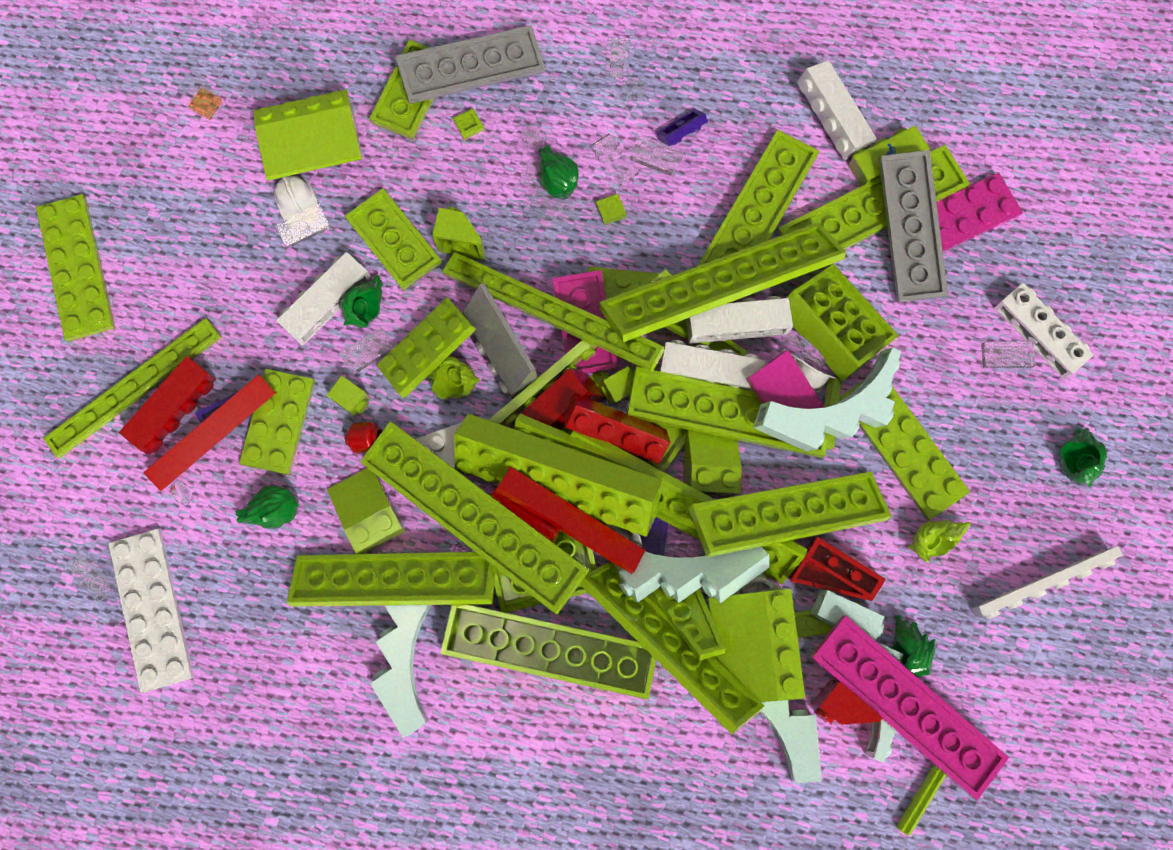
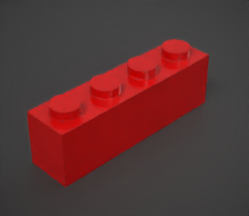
(167, 406)
(616, 428)

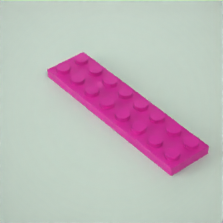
(910, 707)

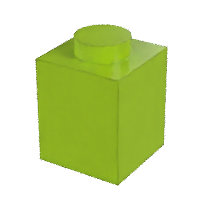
(617, 385)
(349, 396)

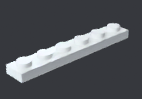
(1056, 579)

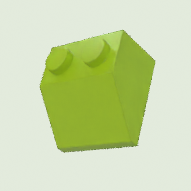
(456, 234)

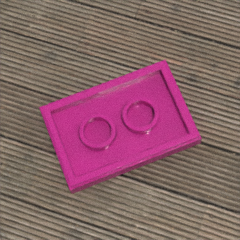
(784, 384)

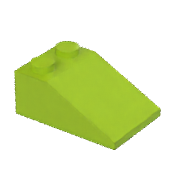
(712, 464)
(365, 511)

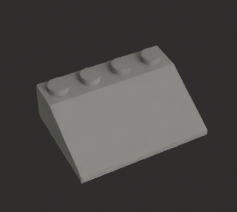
(499, 344)

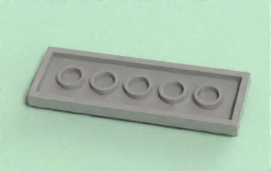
(470, 64)
(913, 226)

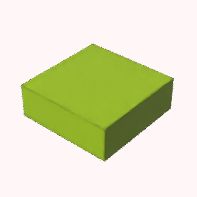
(468, 124)
(611, 209)

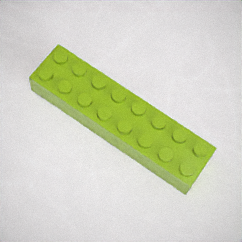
(587, 482)
(549, 650)

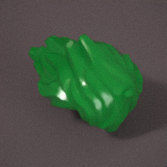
(557, 173)
(362, 303)
(1083, 457)
(269, 508)
(915, 647)

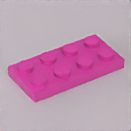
(975, 211)
(586, 293)

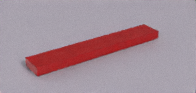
(210, 432)
(570, 520)

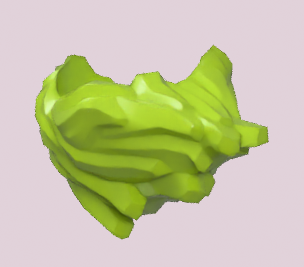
(452, 379)
(937, 538)

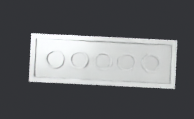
(151, 611)

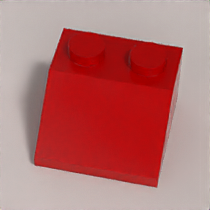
(842, 706)

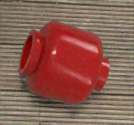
(362, 436)

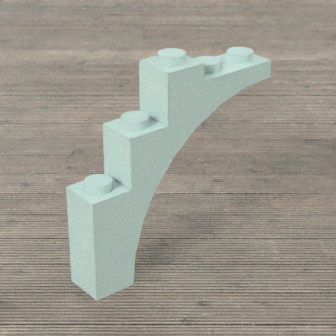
(866, 403)
(680, 577)
(829, 609)
(397, 686)
(798, 739)

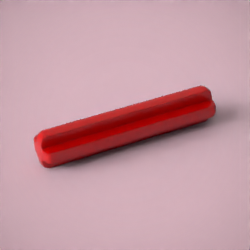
(534, 521)

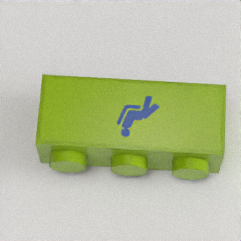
(866, 162)

